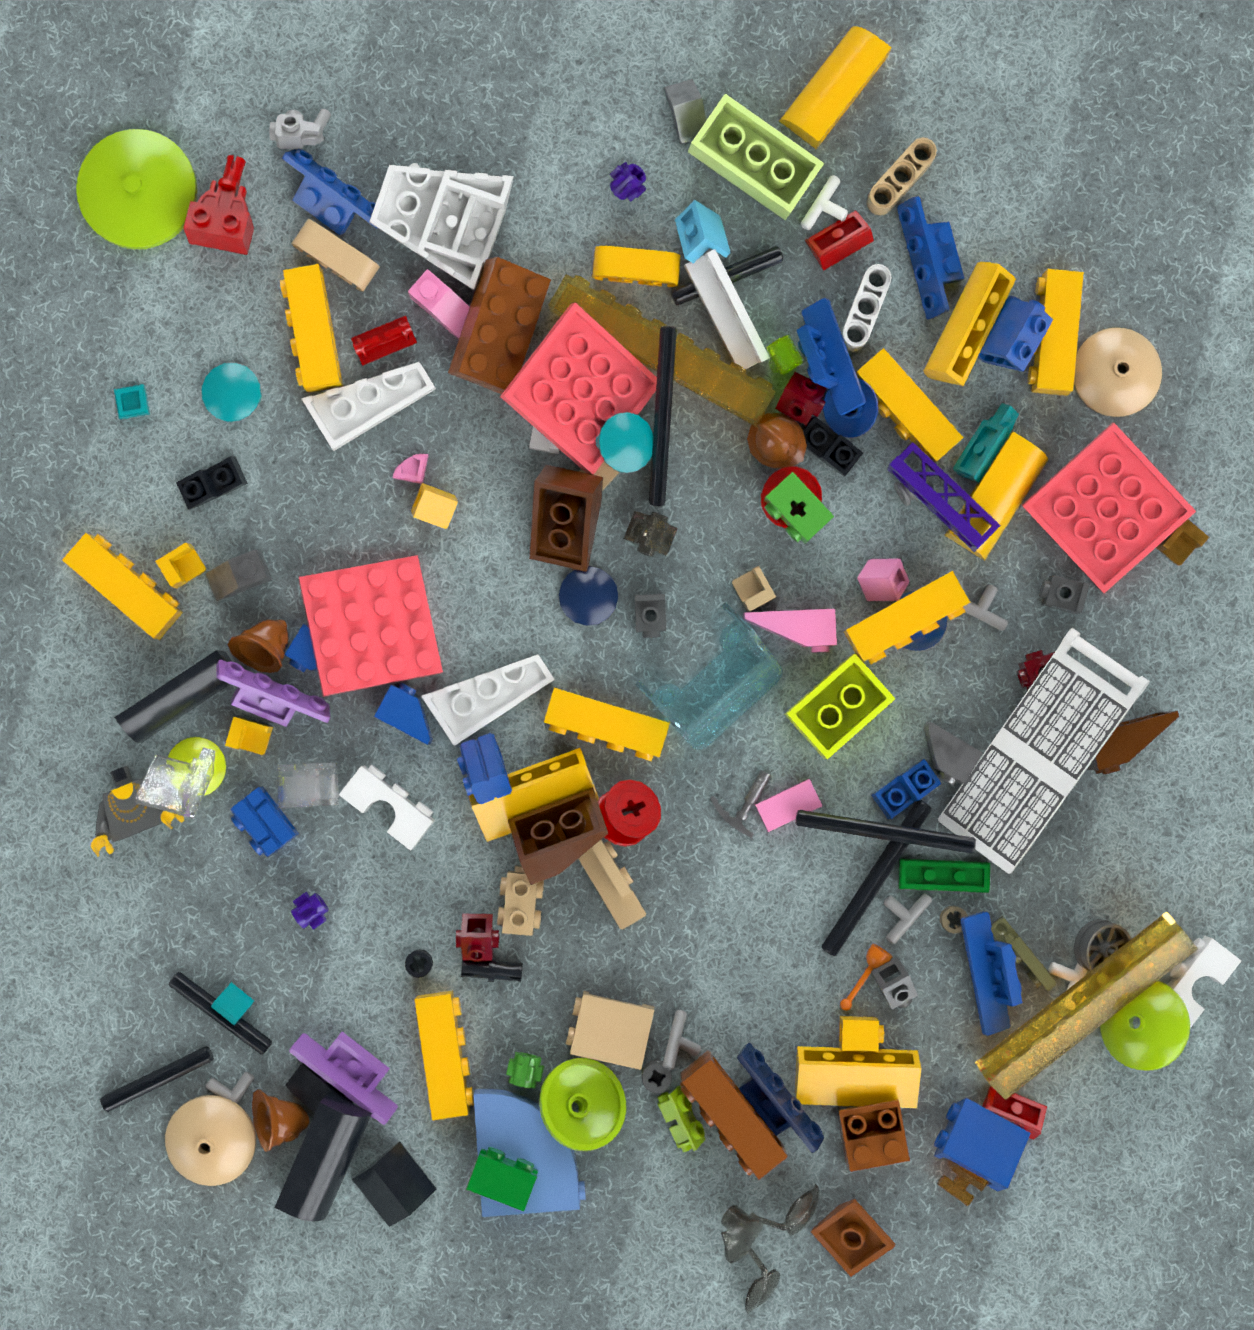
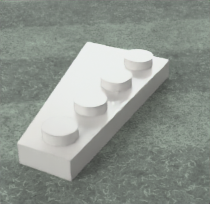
(360, 406)
(482, 699)

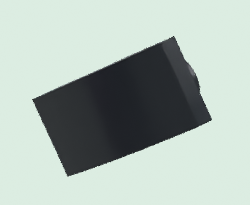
(830, 447)
(211, 482)
(310, 1087)

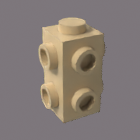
(519, 912)

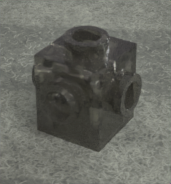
(656, 534)

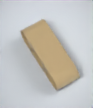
(911, 167)
(336, 254)

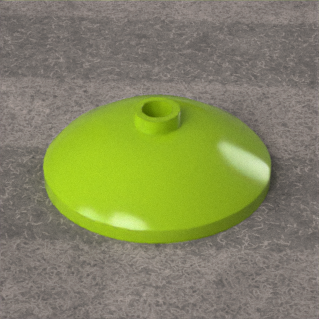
(1161, 1032)
(599, 1103)

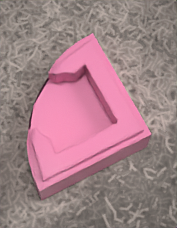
(412, 469)

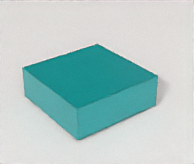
(131, 401)
(232, 1003)

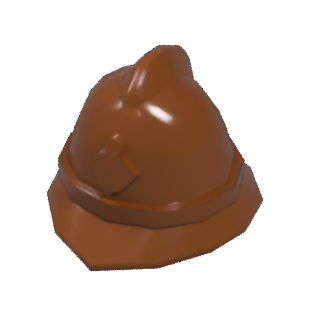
(777, 441)
(261, 645)
(277, 1120)

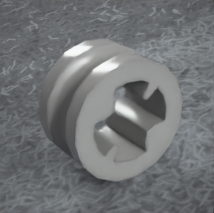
(904, 494)

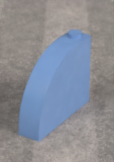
(516, 1128)

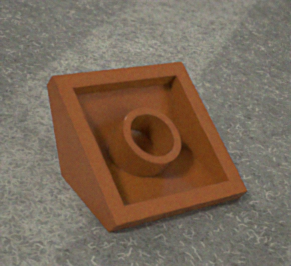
(852, 1237)

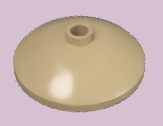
(1102, 384)
(222, 1127)

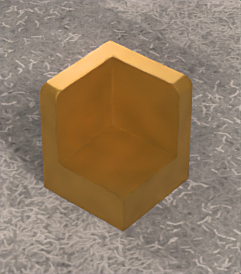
(1182, 542)

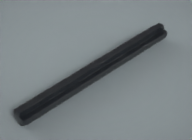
(662, 415)
(885, 831)
(873, 882)

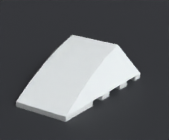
(444, 216)

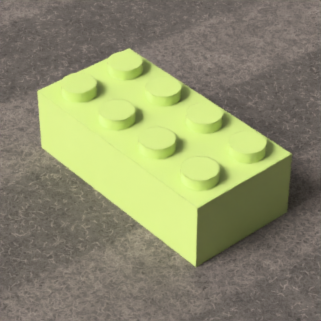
(755, 157)

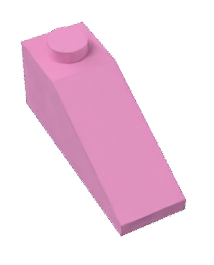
(440, 302)
(803, 627)

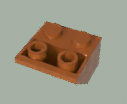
(873, 1135)

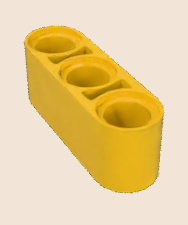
(634, 264)

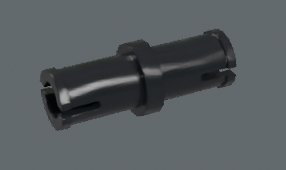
(492, 970)

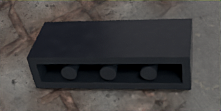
(173, 699)
(323, 1159)

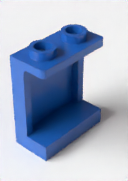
(982, 1143)

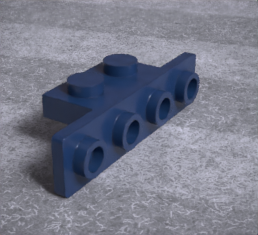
(774, 1102)

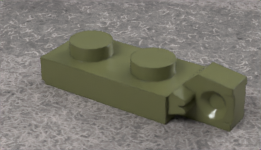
(1038, 973)

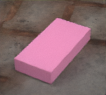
(783, 806)

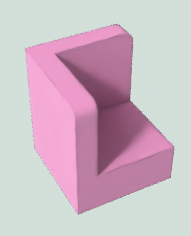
(883, 580)

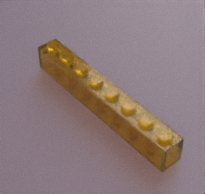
(694, 368)
(1086, 1005)

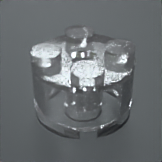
(307, 785)

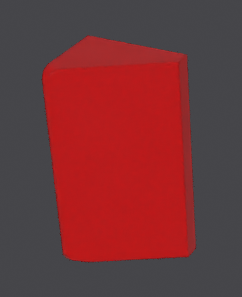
(840, 240)
(1017, 1110)

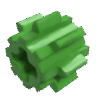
(525, 1070)

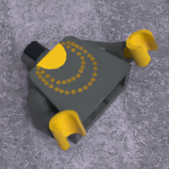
(121, 816)

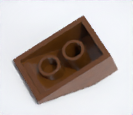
(565, 517)
(1129, 740)
(557, 834)

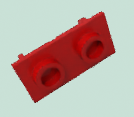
(383, 340)

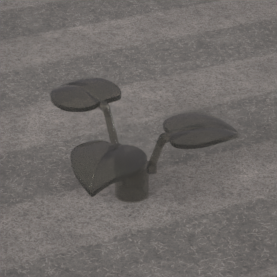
(744, 1230)

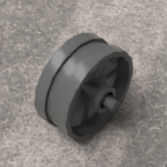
(1091, 939)

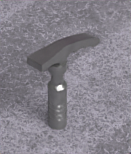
(750, 800)

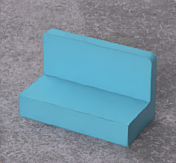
(700, 230)

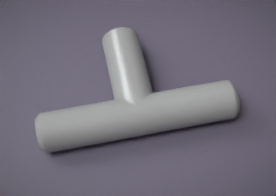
(981, 611)
(906, 916)
(678, 1042)
(234, 1094)

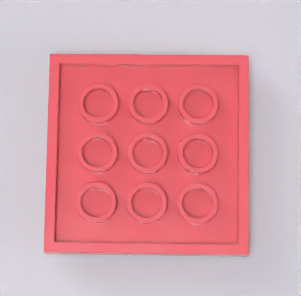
(577, 384)
(1108, 508)
(370, 625)

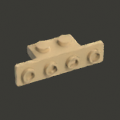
(612, 883)

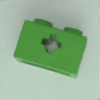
(796, 492)

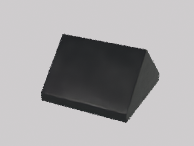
(395, 1184)

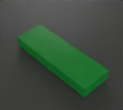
(944, 875)

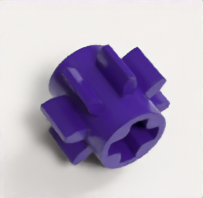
(628, 181)
(309, 910)

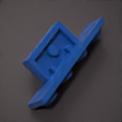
(326, 195)
(931, 255)
(828, 357)
(991, 972)

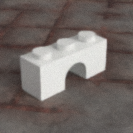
(410, 819)
(1209, 960)

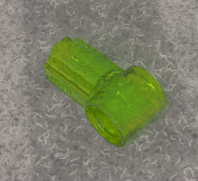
(784, 355)

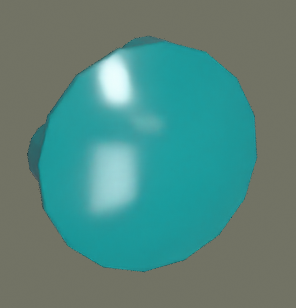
(231, 392)
(625, 442)

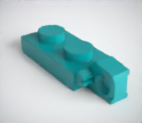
(986, 443)

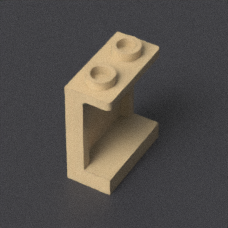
(610, 1030)

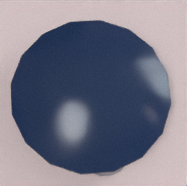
(588, 596)

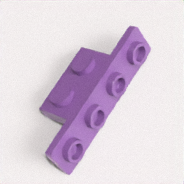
(268, 698)
(349, 1070)

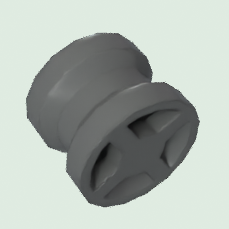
(655, 1071)

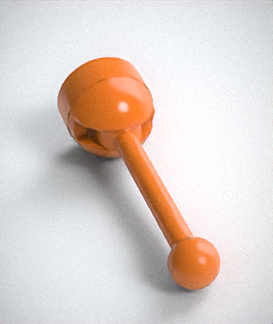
(875, 958)

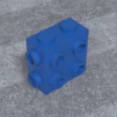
(1015, 334)

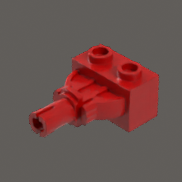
(221, 214)

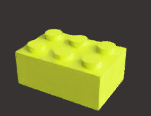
(839, 706)

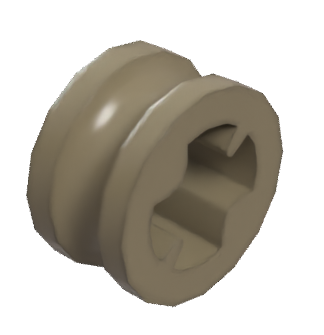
(945, 922)

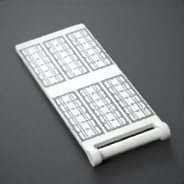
(1040, 753)

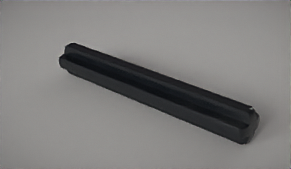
(735, 272)
(204, 1000)
(156, 1079)

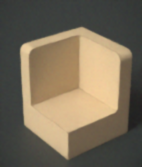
(753, 589)

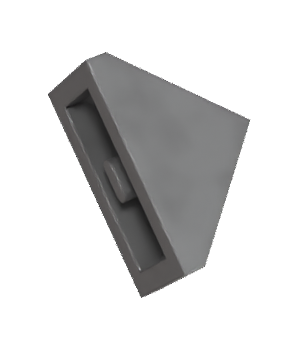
(686, 109)

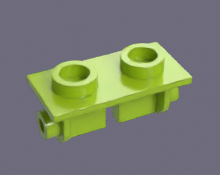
(688, 1132)

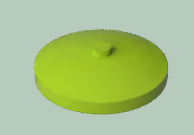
(136, 188)

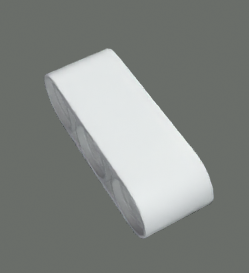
(871, 295)

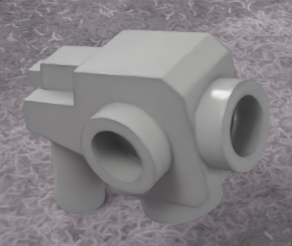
(293, 132)

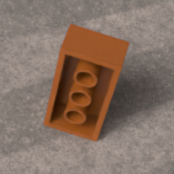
(499, 324)
(734, 1116)

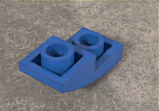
(906, 789)

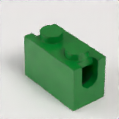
(503, 1178)

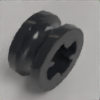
(410, 959)

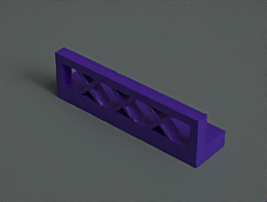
(935, 502)

